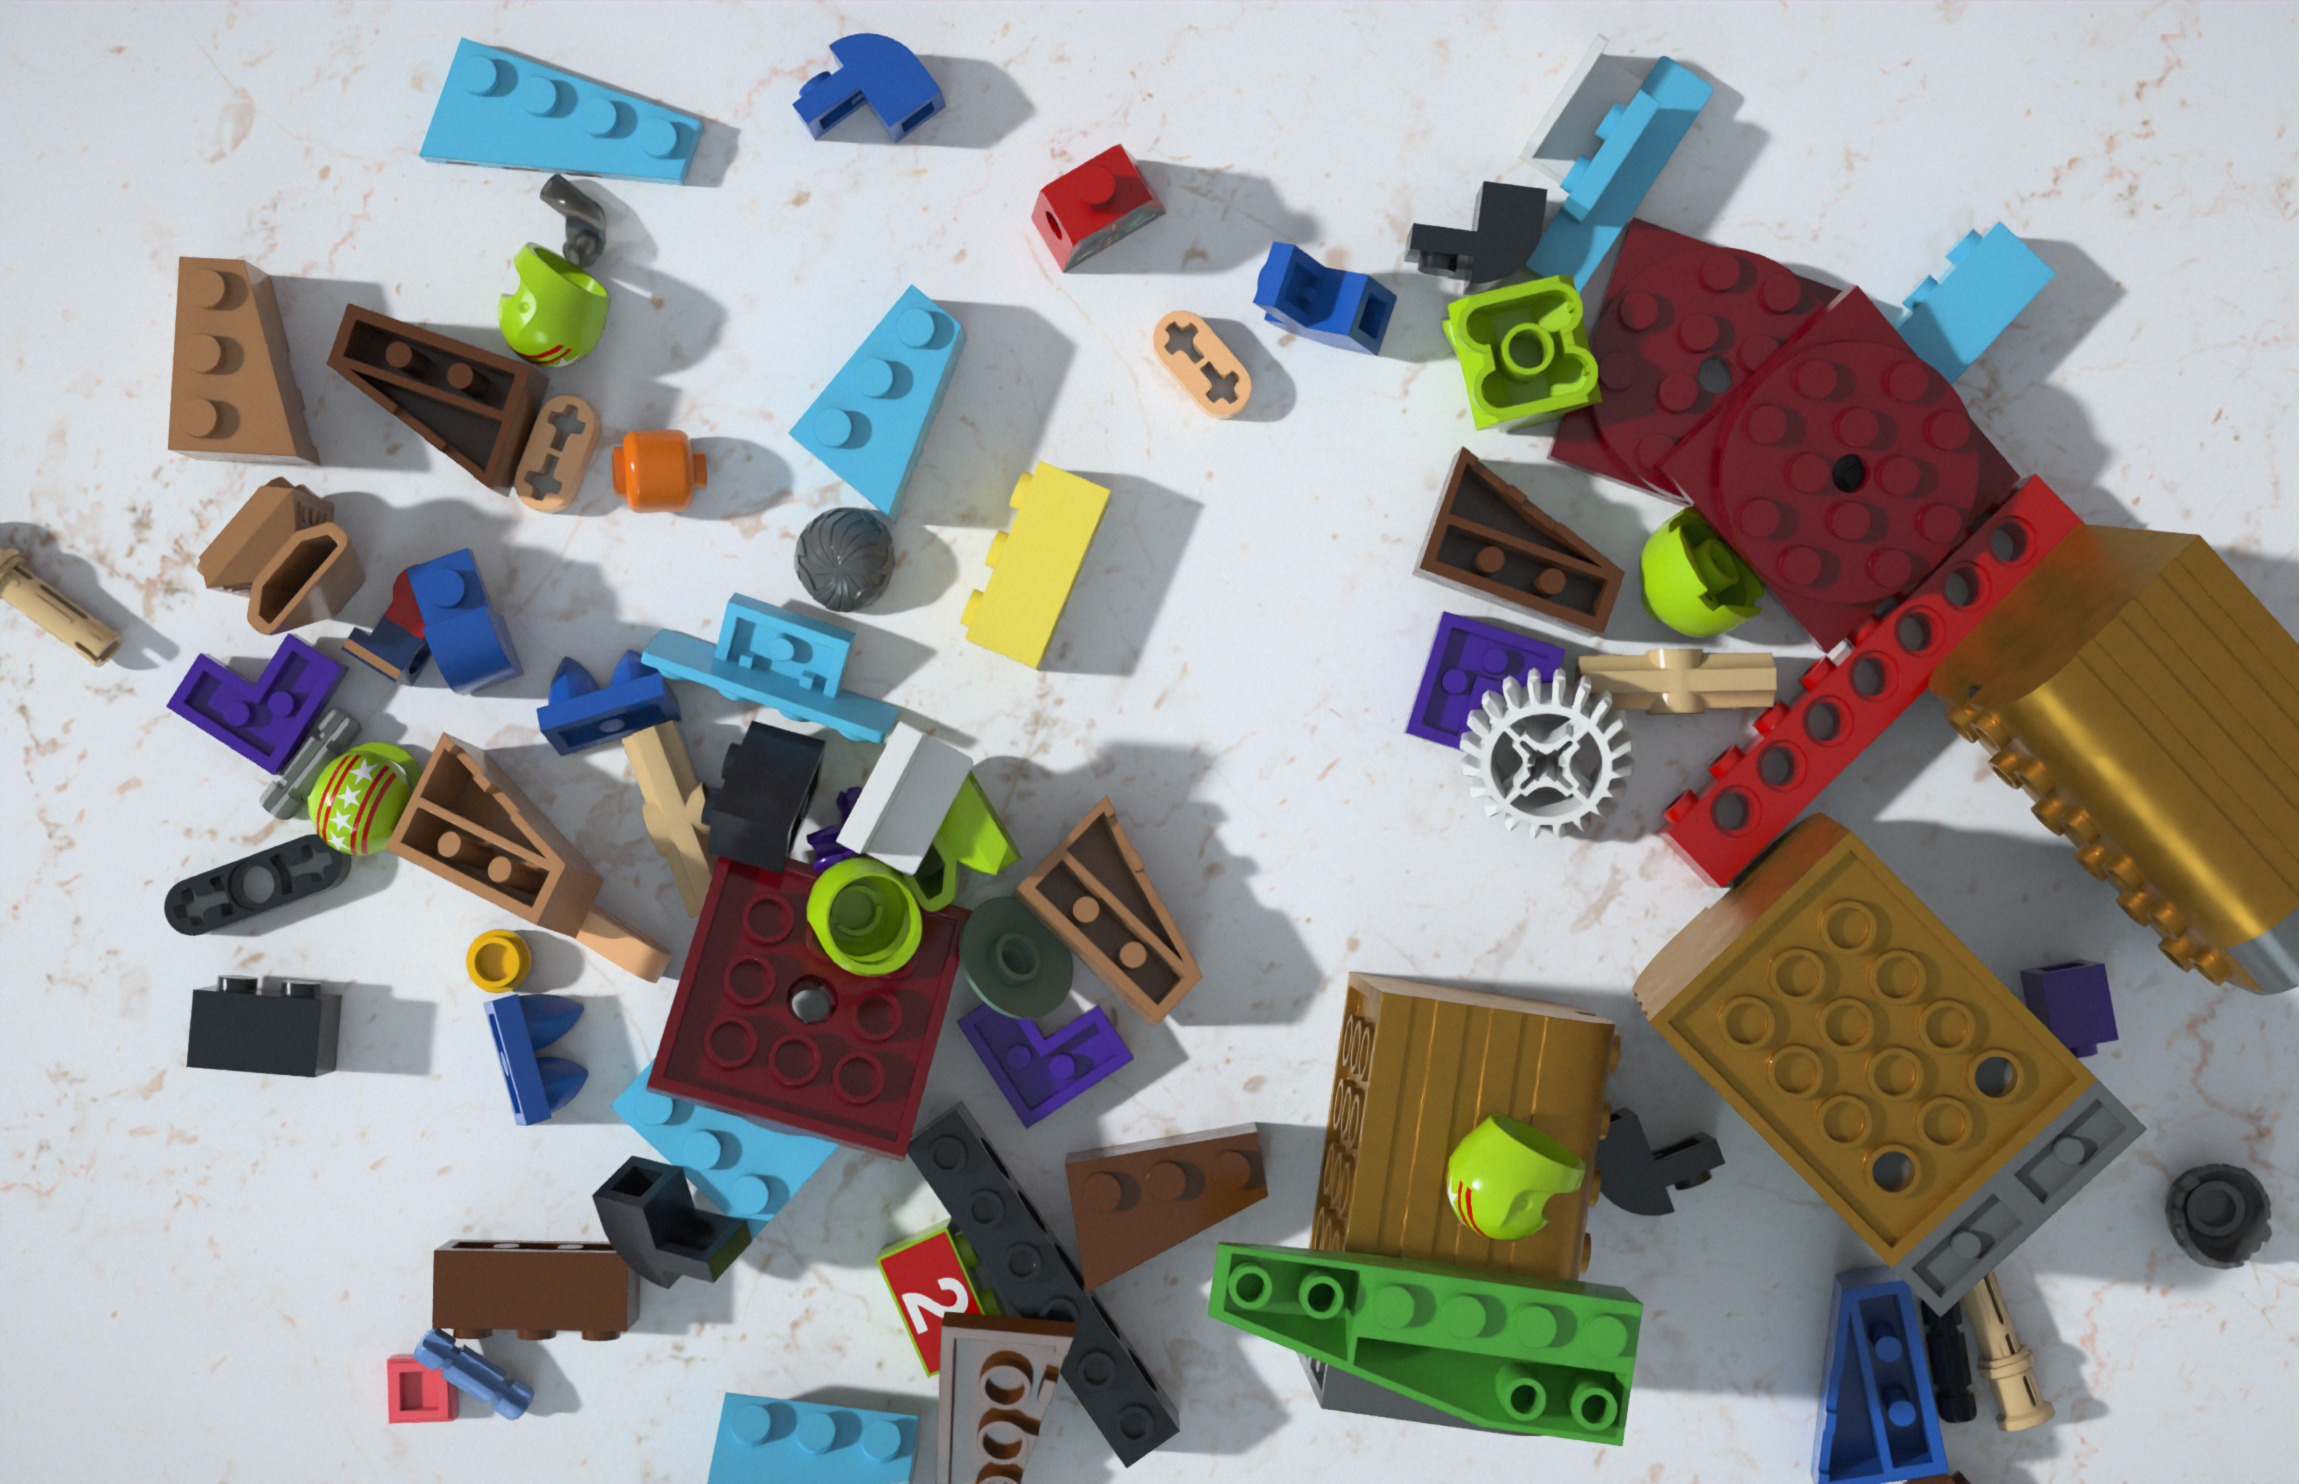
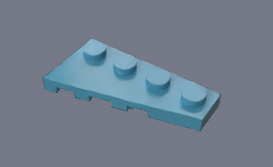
(532, 117)

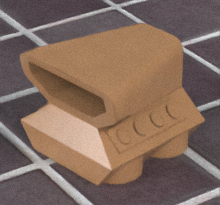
(284, 559)

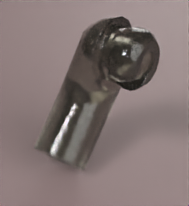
(583, 221)

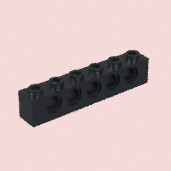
(1043, 1281)

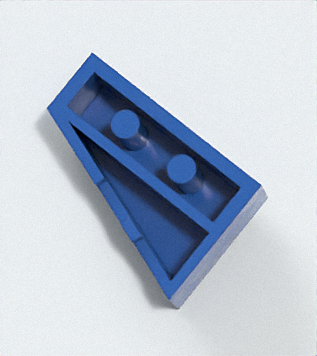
(1875, 1387)

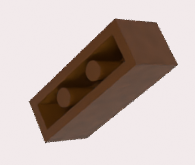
(533, 1289)

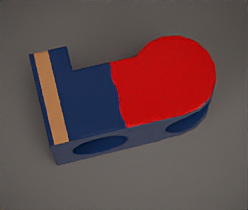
(397, 642)

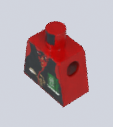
(1095, 207)

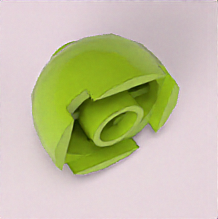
(1695, 579)

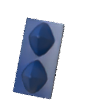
(586, 717)
(518, 1030)

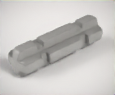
(303, 769)

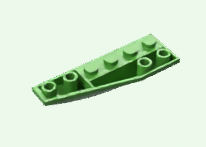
(1452, 1336)

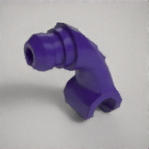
(824, 840)

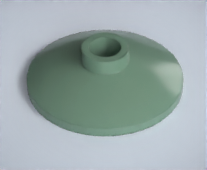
(1037, 960)

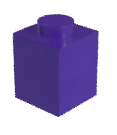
(2072, 1003)

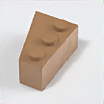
(233, 369)
(493, 840)
(1110, 916)

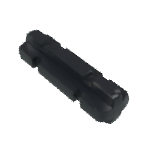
(1949, 1364)

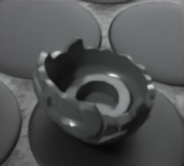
(845, 559)
(2218, 1215)

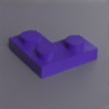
(1462, 666)
(266, 717)
(1041, 1071)

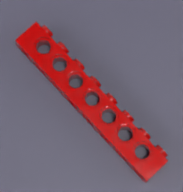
(2035, 523)

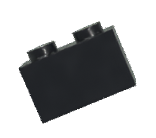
(763, 796)
(264, 1029)

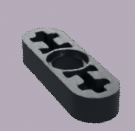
(210, 884)

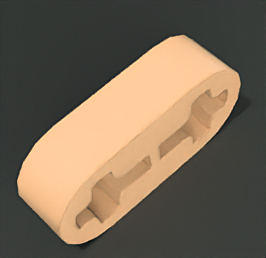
(1213, 354)
(543, 448)
(623, 944)

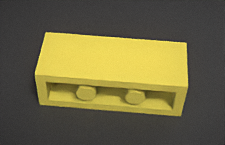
(1035, 564)

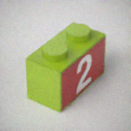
(931, 1276)

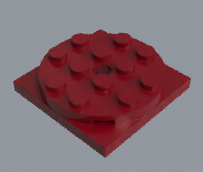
(1658, 320)
(1769, 455)
(748, 1053)

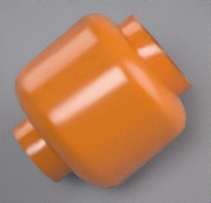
(657, 471)

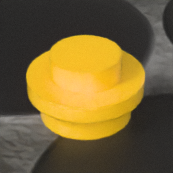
(498, 961)

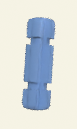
(473, 1374)

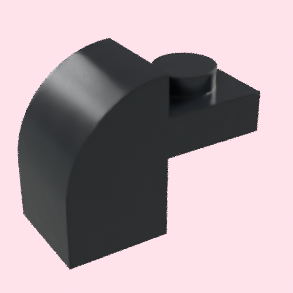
(1500, 242)
(1638, 1177)
(660, 1231)

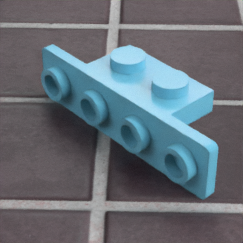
(1620, 174)
(777, 662)

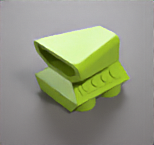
(1523, 353)
(968, 837)

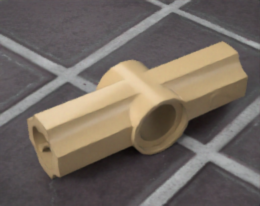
(1682, 680)
(674, 808)

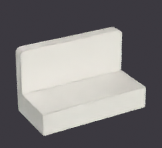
(1577, 113)
(905, 799)

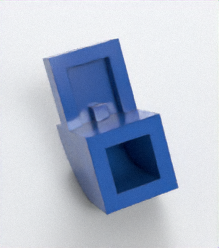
(871, 73)
(1323, 302)
(460, 623)

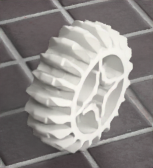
(1577, 790)

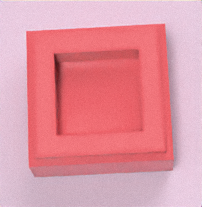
(418, 1392)

